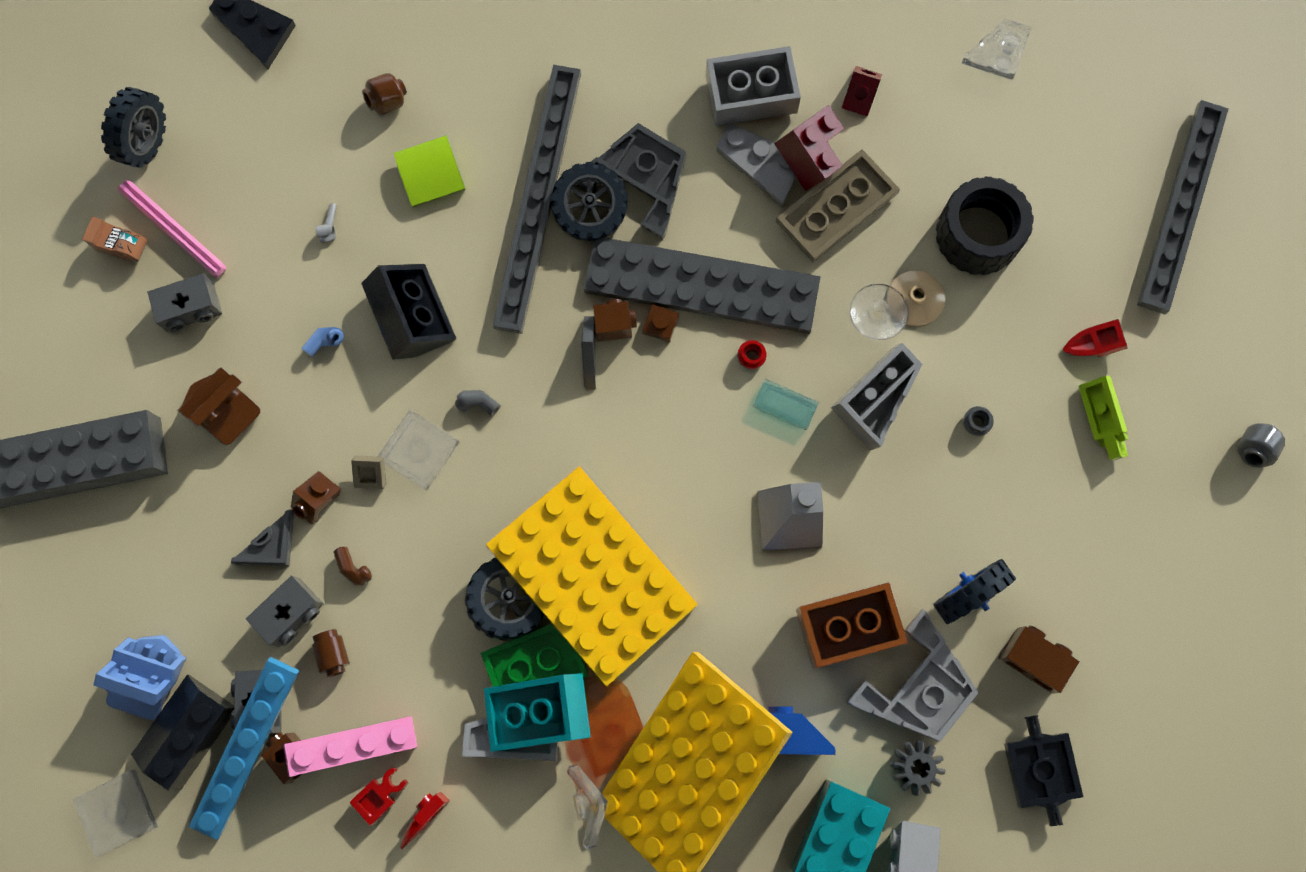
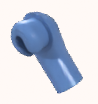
(323, 337)

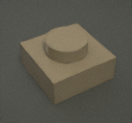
(368, 472)

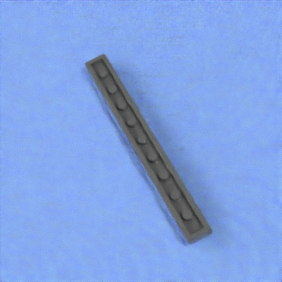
(536, 200)

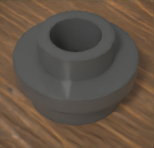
(982, 413)

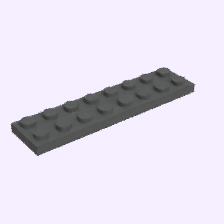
(702, 284)

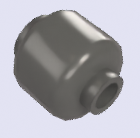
(1261, 445)

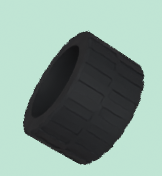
(1004, 201)

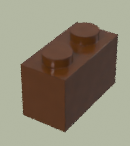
(1039, 659)

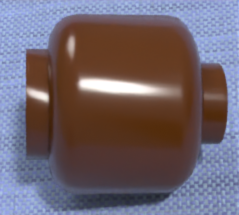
(384, 93)

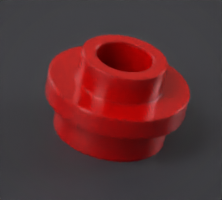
(753, 346)

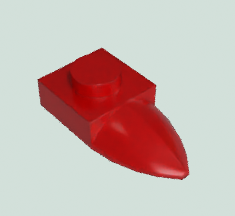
(1097, 340)
(428, 809)

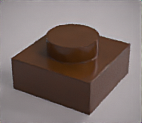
(660, 323)

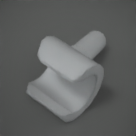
(327, 231)

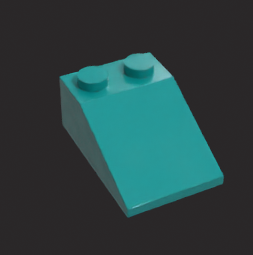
(537, 712)

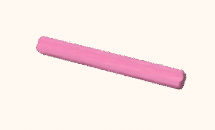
(172, 228)

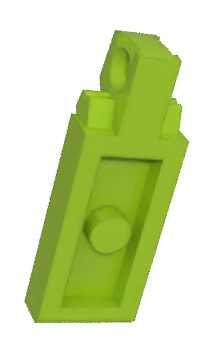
(1105, 416)

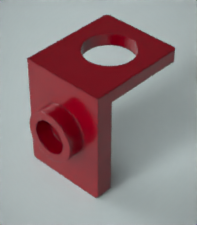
(861, 91)

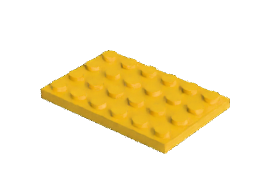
(591, 575)
(692, 768)

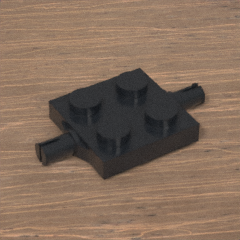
(1043, 770)

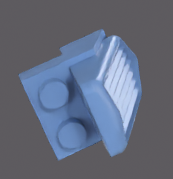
(141, 675)

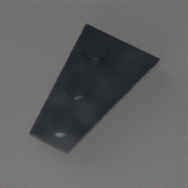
(255, 25)

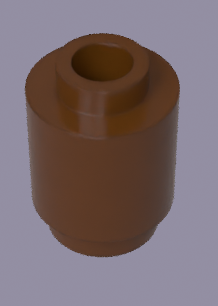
(330, 653)

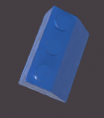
(805, 736)

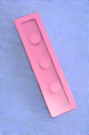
(349, 746)

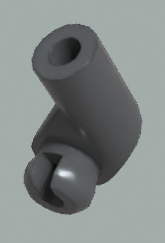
(476, 398)

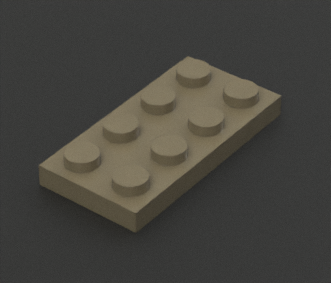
(837, 205)

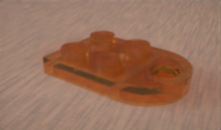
(612, 725)

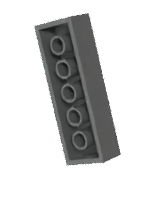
(81, 457)

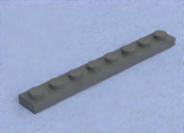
(1182, 207)

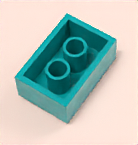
(840, 832)

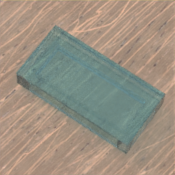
(785, 404)

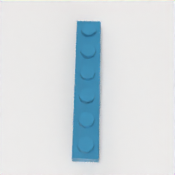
(244, 748)

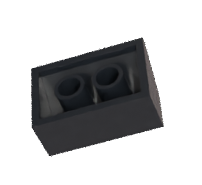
(407, 310)
(182, 734)

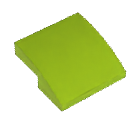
(429, 171)

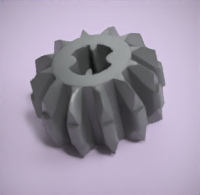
(913, 779)

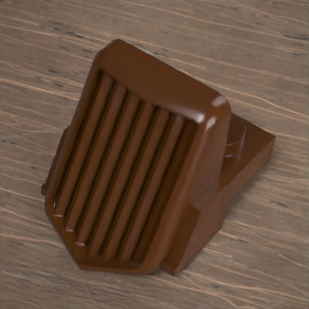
(219, 406)

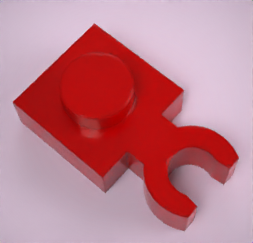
(376, 798)

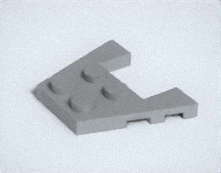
(931, 695)

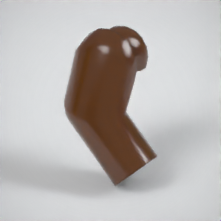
(348, 569)

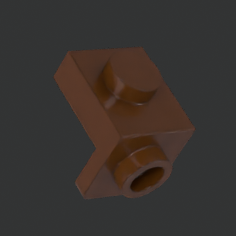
(313, 497)

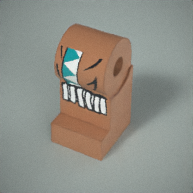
(114, 240)

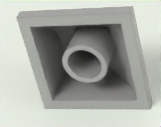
(791, 516)

